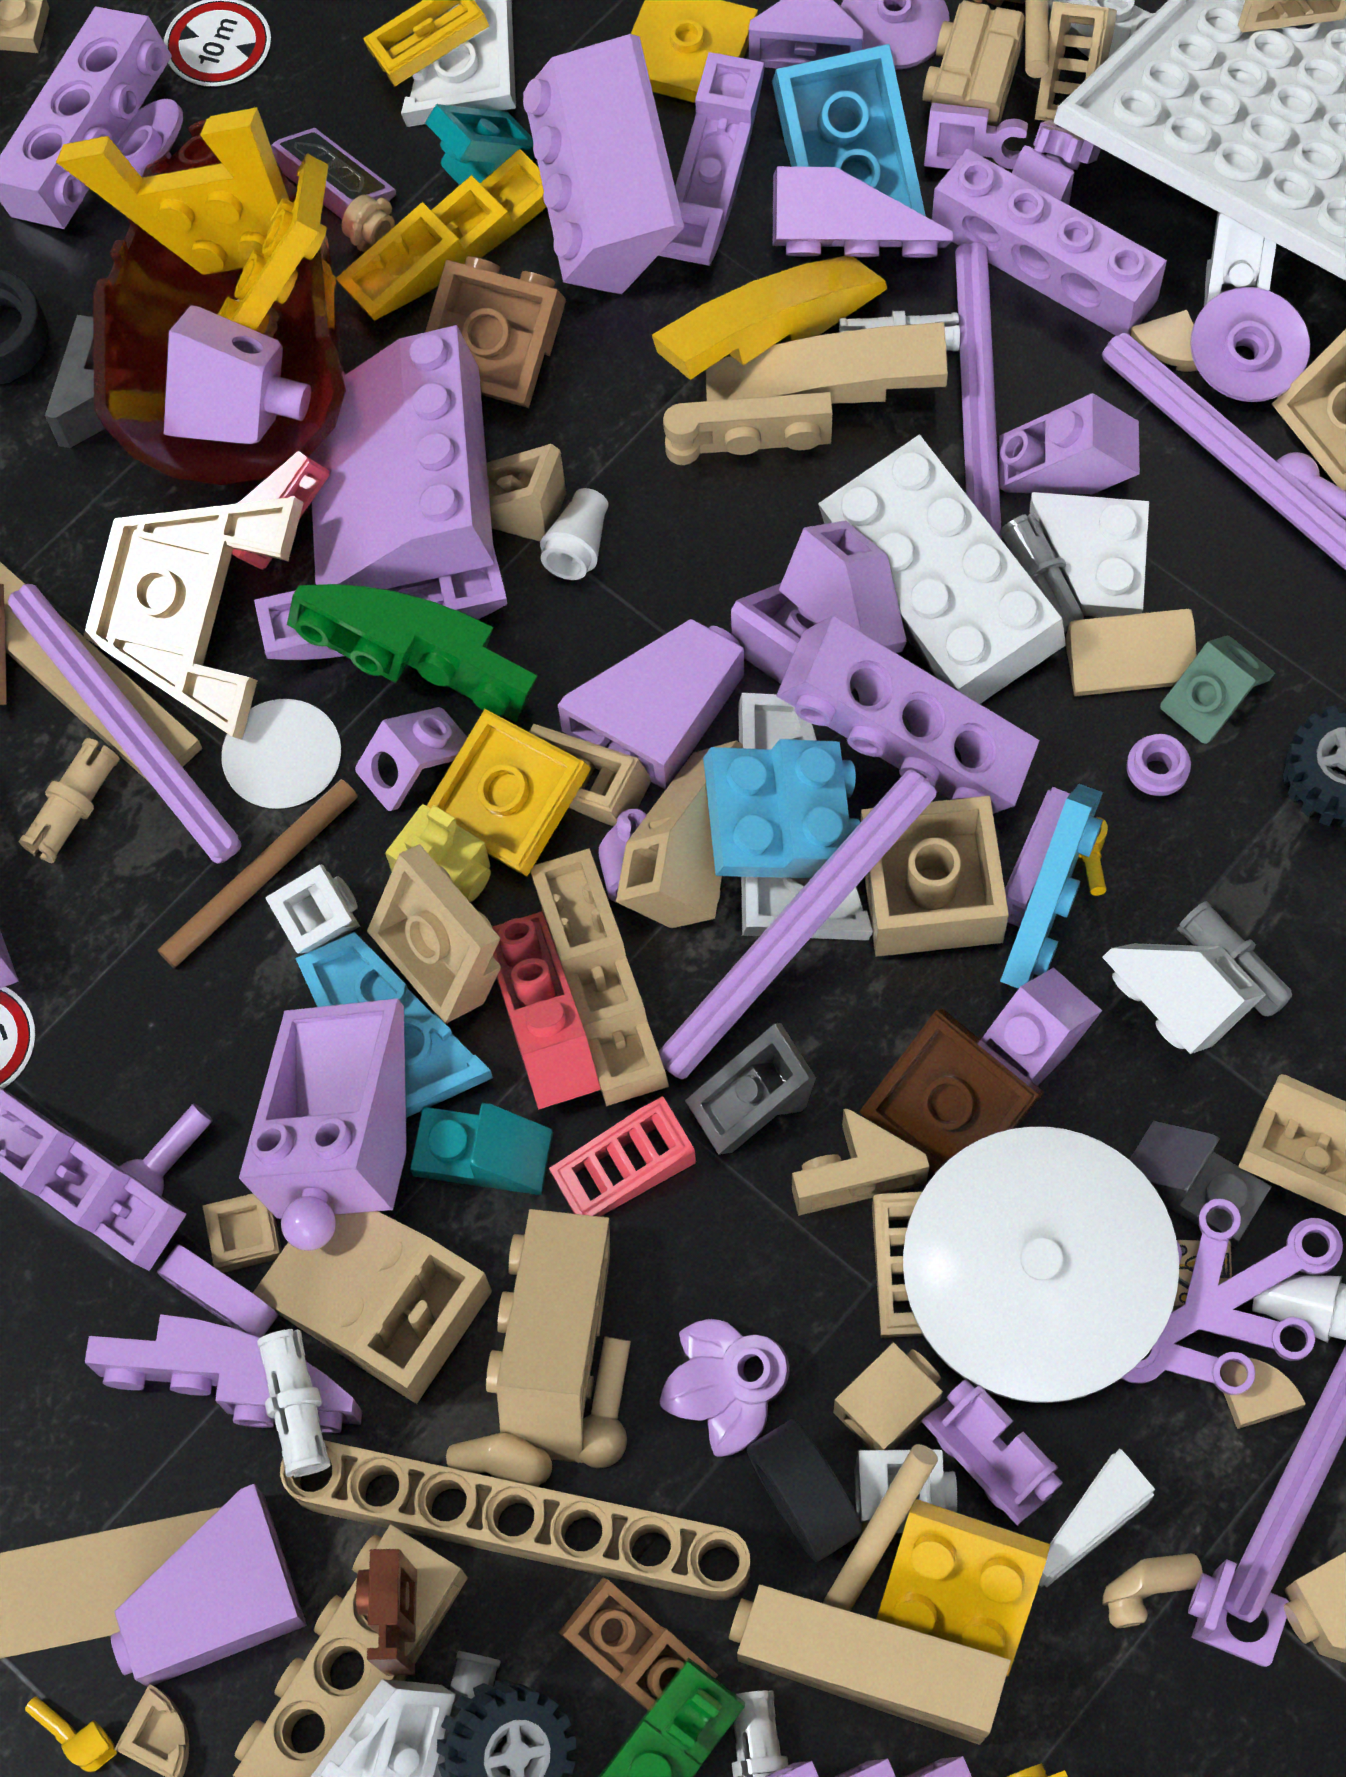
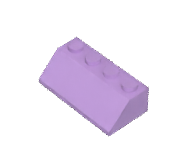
(602, 163)

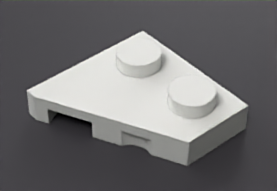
(1101, 548)
(392, 1733)

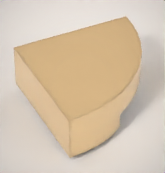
(1168, 339)
(1267, 1398)
(157, 1735)

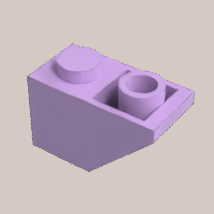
(1070, 450)
(845, 577)
(1041, 1025)

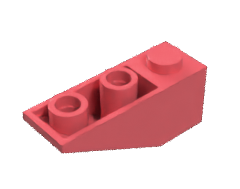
(543, 1012)

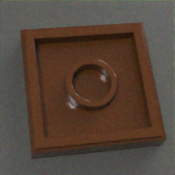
(949, 1092)

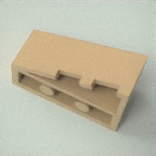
(551, 1330)

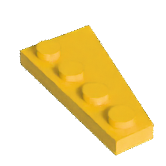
(292, 236)

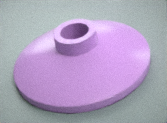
(909, 30)
(151, 133)
(1265, 326)

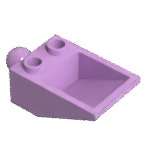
(330, 1118)

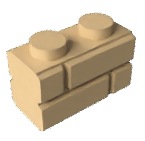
(977, 60)

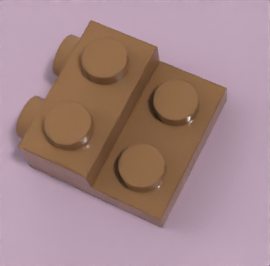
(503, 322)

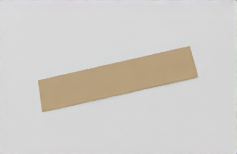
(74, 1585)

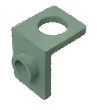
(1214, 687)

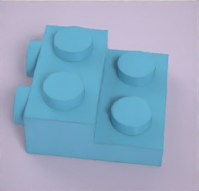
(778, 807)

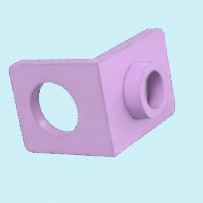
(415, 744)
(1212, 1625)

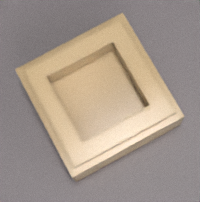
(241, 1233)

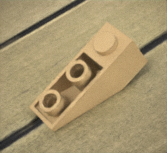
(670, 854)

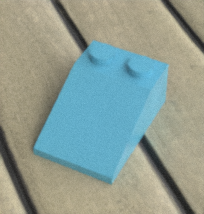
(850, 118)

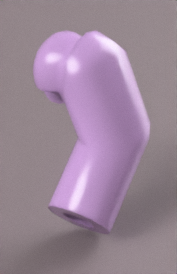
(613, 848)

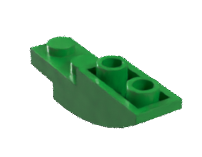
(391, 630)

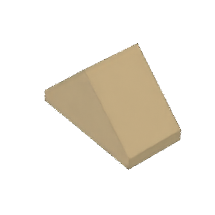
(526, 491)

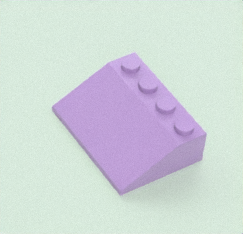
(405, 469)

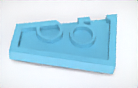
(1054, 887)
(434, 1058)

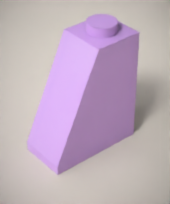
(658, 698)
(210, 1597)

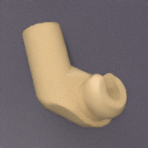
(502, 1457)
(1145, 1578)

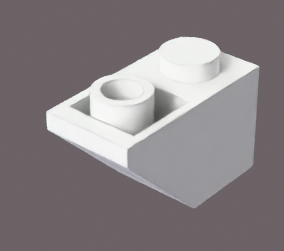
(1189, 989)

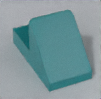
(476, 140)
(482, 1149)

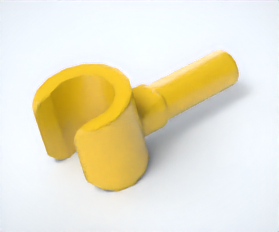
(1093, 863)
(87, 1748)

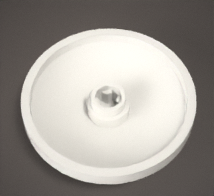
(1040, 1264)

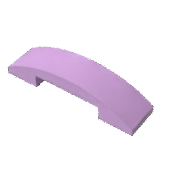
(715, 154)
(470, 592)

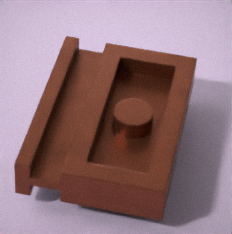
(389, 1600)

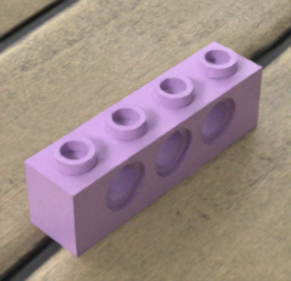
(85, 98)
(1049, 244)
(888, 686)

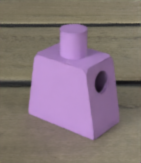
(226, 381)

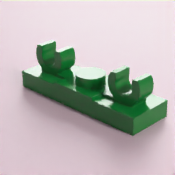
(678, 1727)

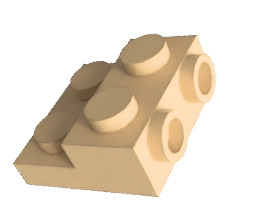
(435, 936)

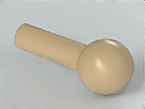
(602, 1431)

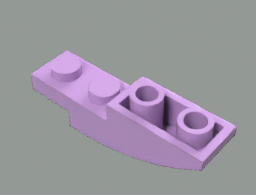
(206, 1355)

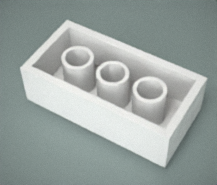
(954, 579)

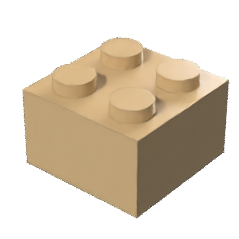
(939, 882)

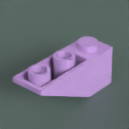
(838, 210)

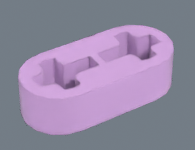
(217, 1292)

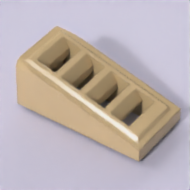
(1099, 44)
(618, 785)
(884, 1208)

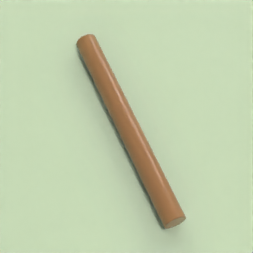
(257, 873)

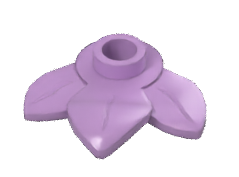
(715, 1384)

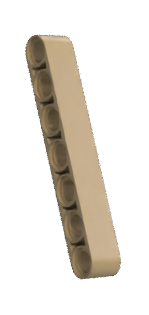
(543, 1542)

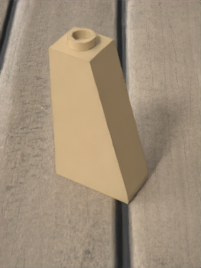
(871, 1662)

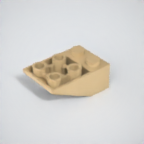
(379, 1298)

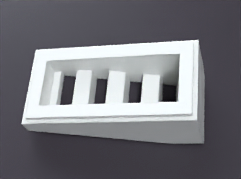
(1106, 1506)

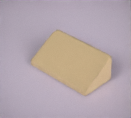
(1130, 651)

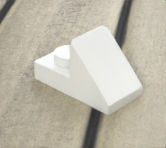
(1238, 259)

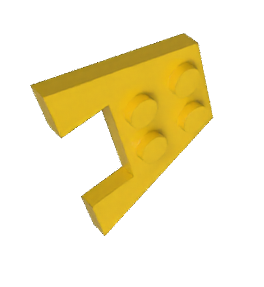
(201, 213)

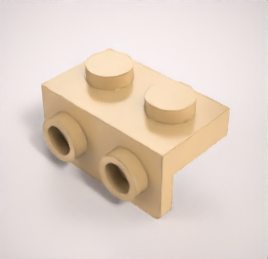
(1301, 1143)

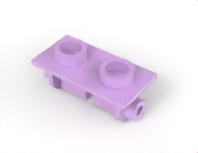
(1013, 1476)

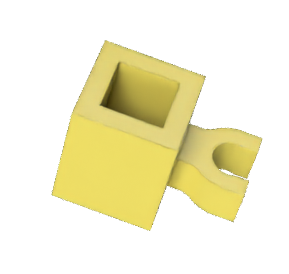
(449, 846)

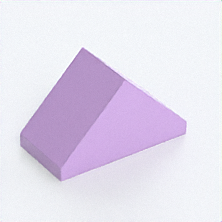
(802, 33)

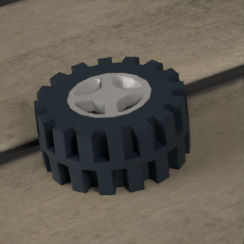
(1309, 762)
(533, 1731)

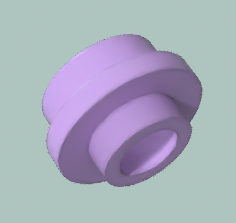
(1163, 749)

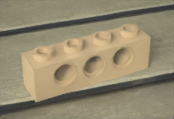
(307, 1684)

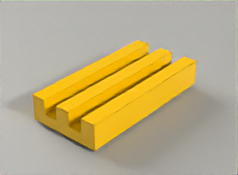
(430, 37)

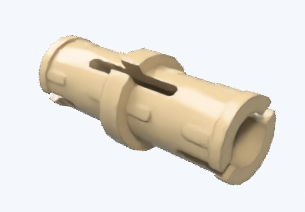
(69, 800)

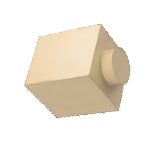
(889, 1398)

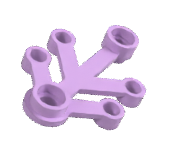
(1212, 1305)

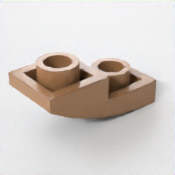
(627, 1643)

